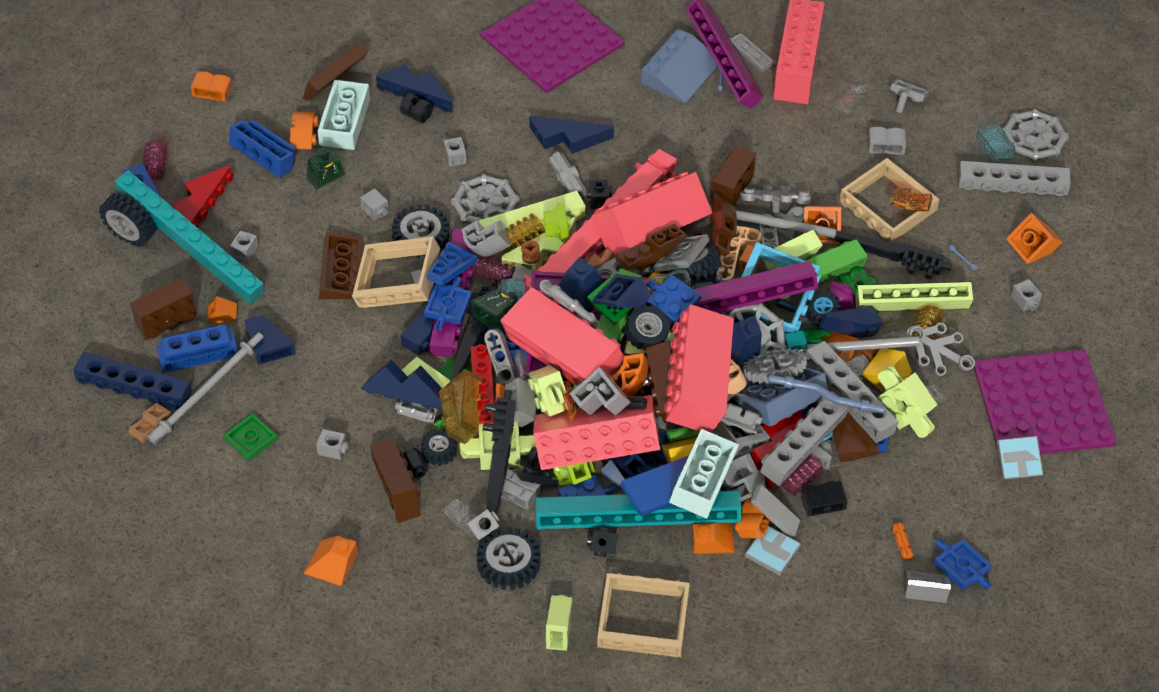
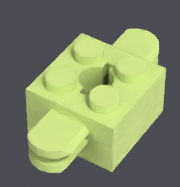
(548, 389)
(914, 395)
(482, 447)

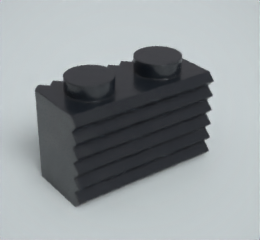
(824, 498)

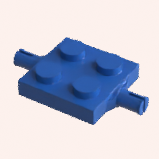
(672, 297)
(448, 303)
(586, 488)
(963, 564)

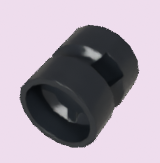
(416, 108)

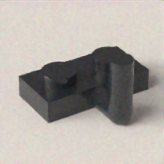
(531, 474)

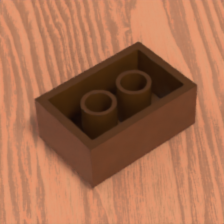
(734, 174)
(163, 309)

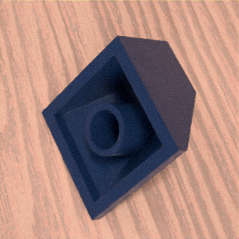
(581, 281)
(624, 292)
(745, 340)

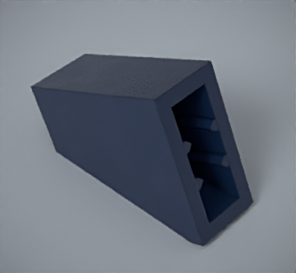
(273, 345)

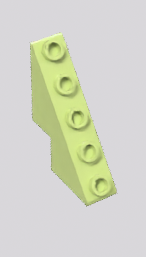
(547, 245)

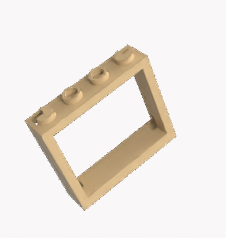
(902, 180)
(399, 294)
(636, 642)

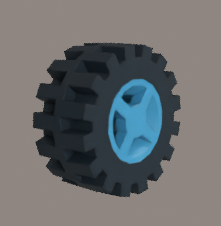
(823, 302)

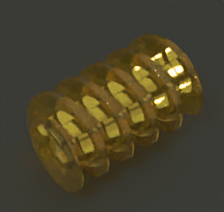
(524, 229)
(928, 317)

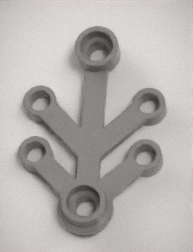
(767, 194)
(937, 347)

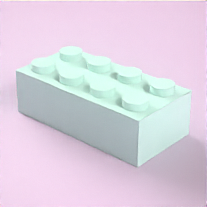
(344, 115)
(703, 473)

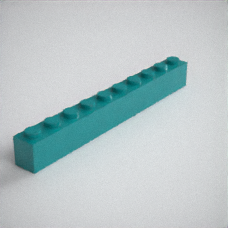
(192, 239)
(619, 511)

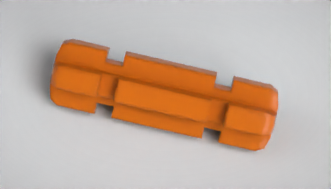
(902, 541)

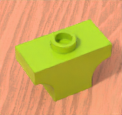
(557, 222)
(573, 473)

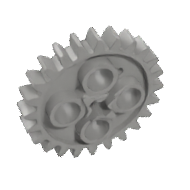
(786, 362)

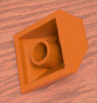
(824, 216)
(1033, 239)
(712, 538)
(332, 560)

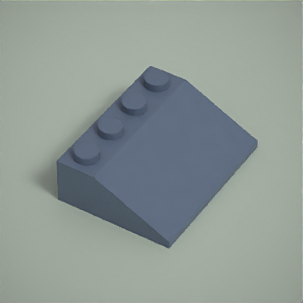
(679, 67)
(777, 402)

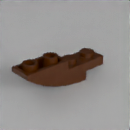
(724, 222)
(653, 249)

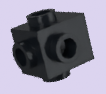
(598, 193)
(610, 545)

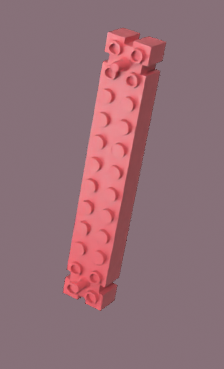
(587, 239)

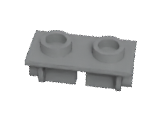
(416, 411)
(749, 422)

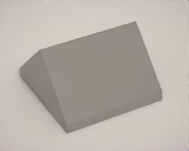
(927, 586)

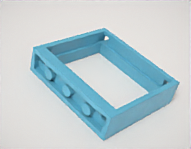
(781, 259)

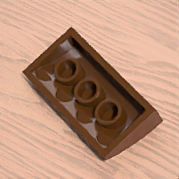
(334, 71)
(339, 266)
(853, 440)

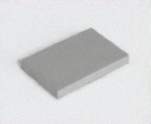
(683, 254)

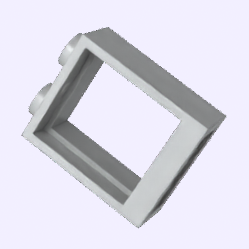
(746, 443)

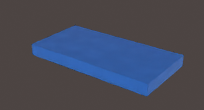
(653, 488)

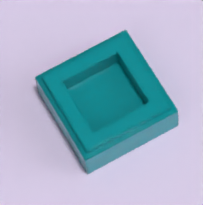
(796, 340)

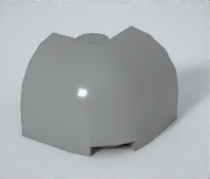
(486, 240)
(743, 477)

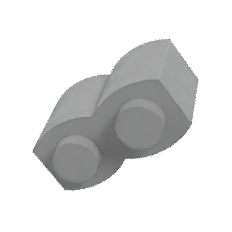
(886, 140)

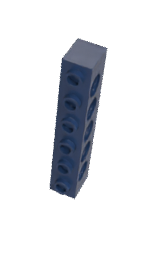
(132, 380)

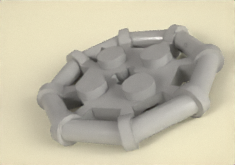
(1037, 126)
(486, 191)
(567, 302)
(766, 336)

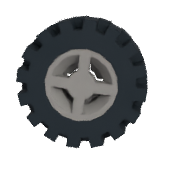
(437, 440)

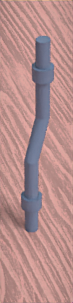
(862, 405)

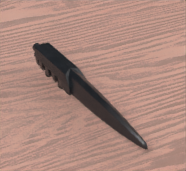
(905, 253)
(472, 335)
(502, 436)

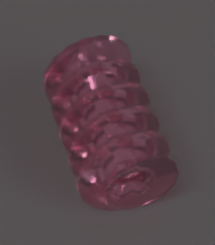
(154, 159)
(491, 270)
(802, 475)

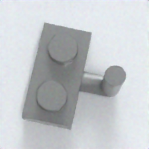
(908, 90)
(796, 214)

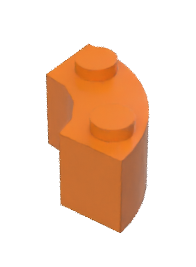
(303, 130)
(632, 373)

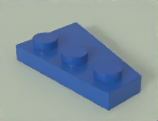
(451, 264)

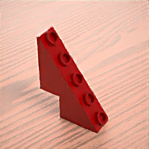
(203, 194)
(482, 367)
(777, 434)

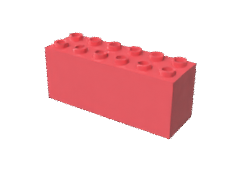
(798, 51)
(670, 202)
(560, 338)
(699, 369)
(595, 435)

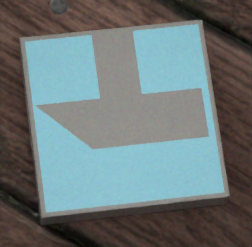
(1019, 458)
(773, 551)

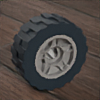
(654, 320)

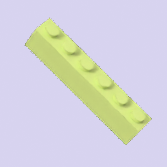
(573, 207)
(914, 296)

